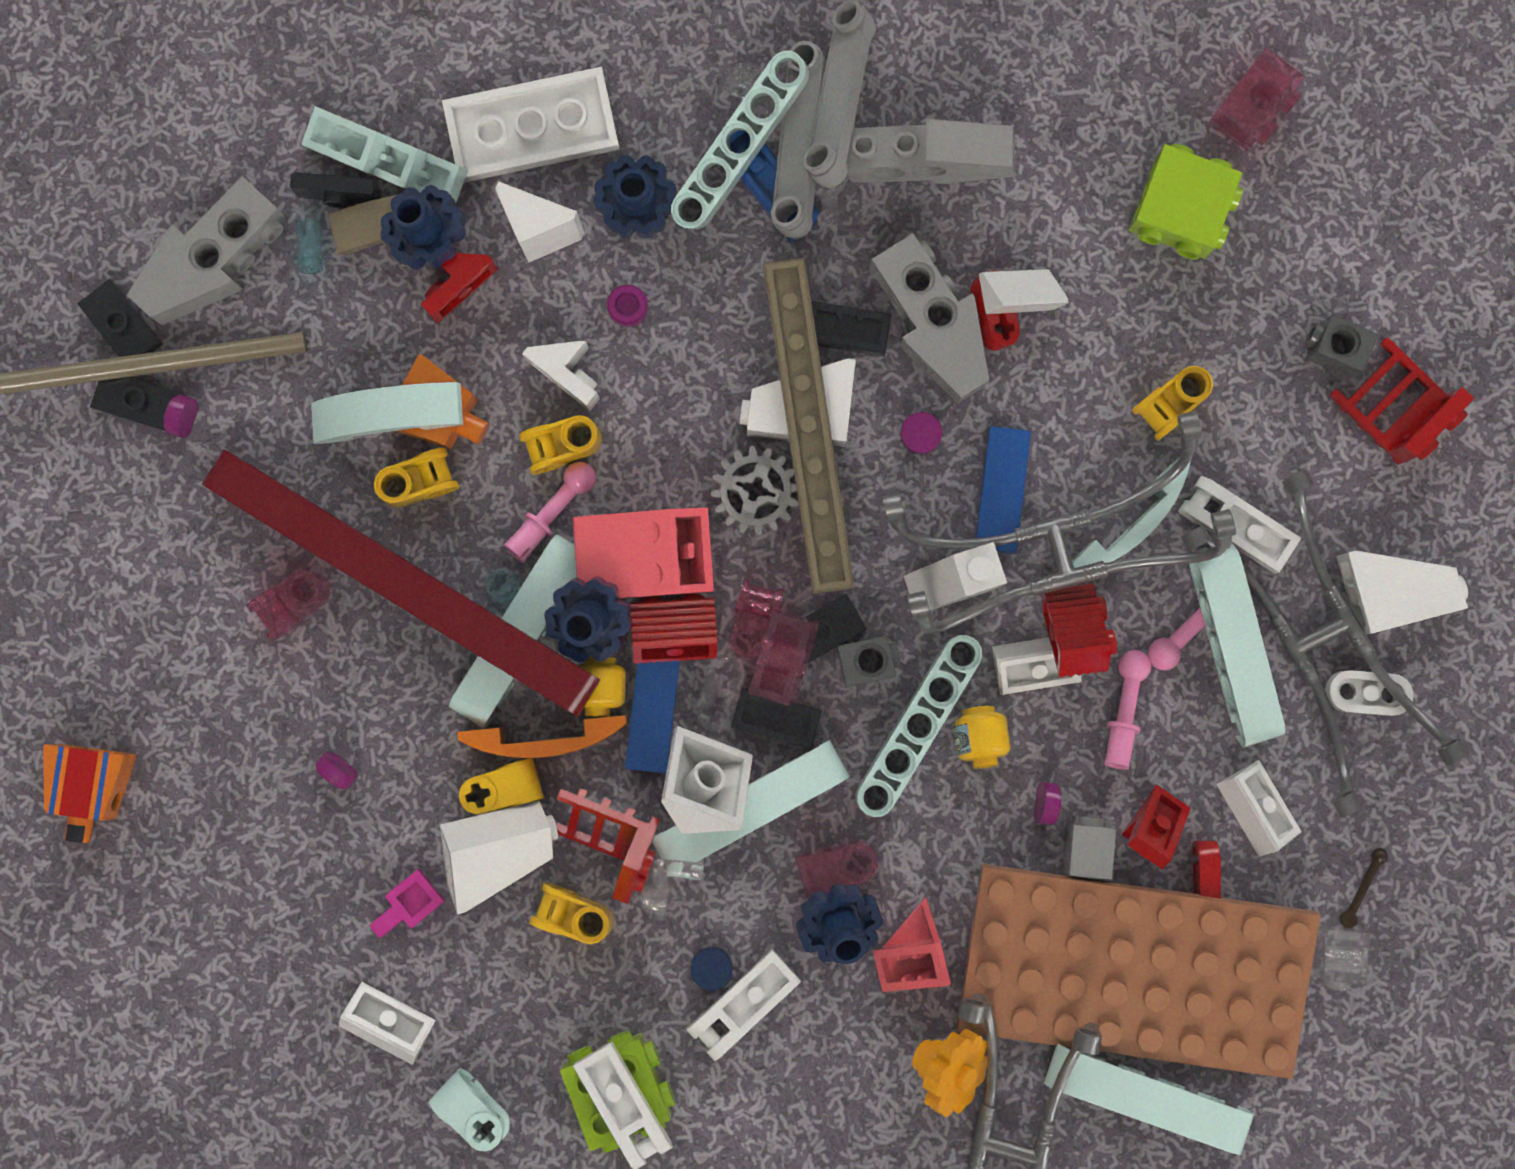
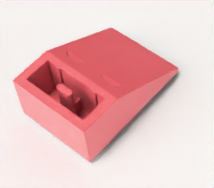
(646, 551)

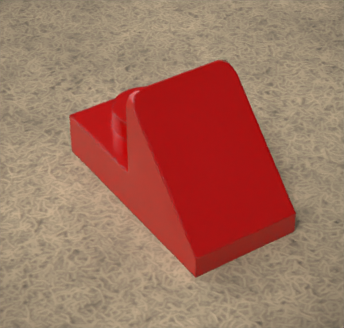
(466, 275)
(1157, 827)

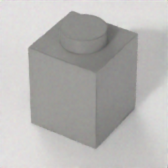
(1089, 848)

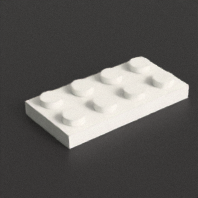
(531, 124)

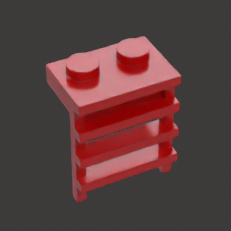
(1420, 424)
(631, 844)

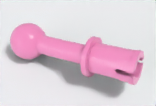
(578, 479)
(1166, 652)
(1134, 668)

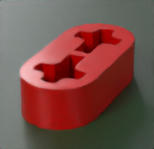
(1006, 321)
(1207, 870)

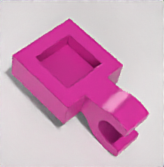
(410, 902)

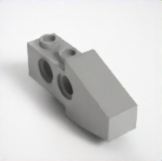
(933, 151)
(175, 274)
(947, 353)

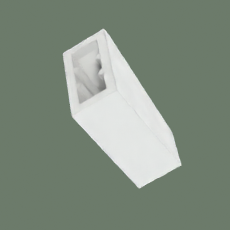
(766, 414)
(958, 576)
(1398, 590)
(494, 851)

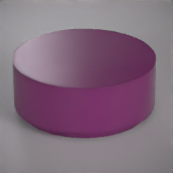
(627, 305)
(180, 416)
(921, 433)
(336, 770)
(1047, 803)

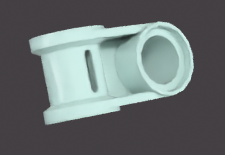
(468, 1108)

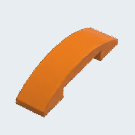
(494, 740)

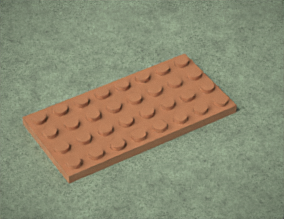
(1146, 965)

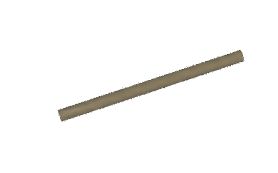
(152, 362)

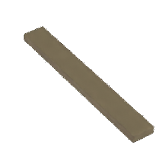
(808, 426)

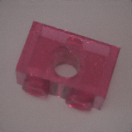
(1274, 83)
(784, 657)

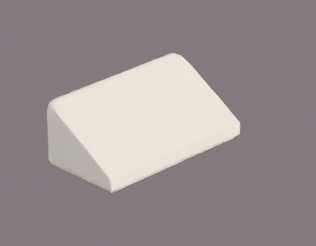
(1021, 291)
(1027, 667)
(1259, 809)
(386, 1023)

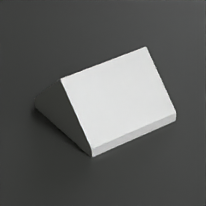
(539, 223)
(705, 783)

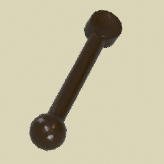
(1348, 918)

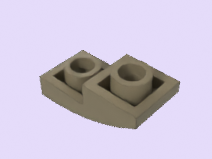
(359, 225)

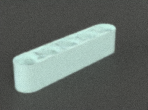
(742, 120)
(1238, 647)
(484, 683)
(936, 714)
(765, 801)
(1153, 1101)

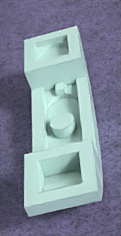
(386, 410)
(1139, 529)

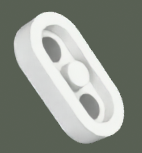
(1366, 693)

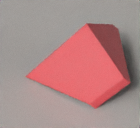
(913, 955)

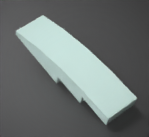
(380, 154)

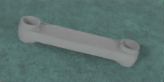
(839, 94)
(793, 186)

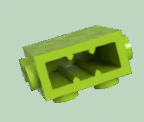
(1187, 202)
(641, 1061)

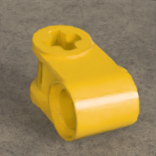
(1168, 401)
(557, 443)
(418, 477)
(508, 787)
(569, 914)

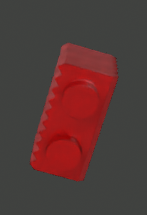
(673, 629)
(1078, 630)

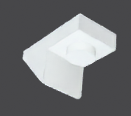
(556, 364)

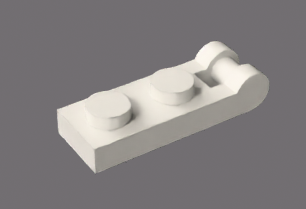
(1256, 533)
(745, 1004)
(622, 1104)

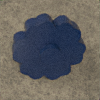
(635, 196)
(423, 227)
(588, 619)
(839, 924)

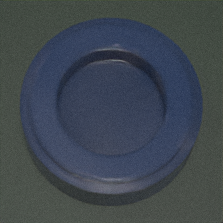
(711, 968)

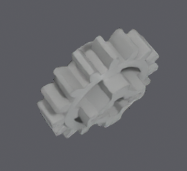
(749, 509)

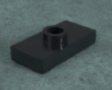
(333, 189)
(119, 321)
(851, 328)
(133, 400)
(837, 625)
(770, 719)

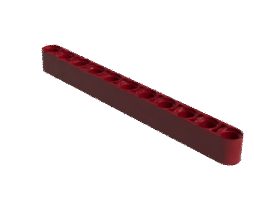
(402, 583)

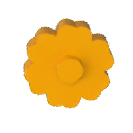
(951, 1070)

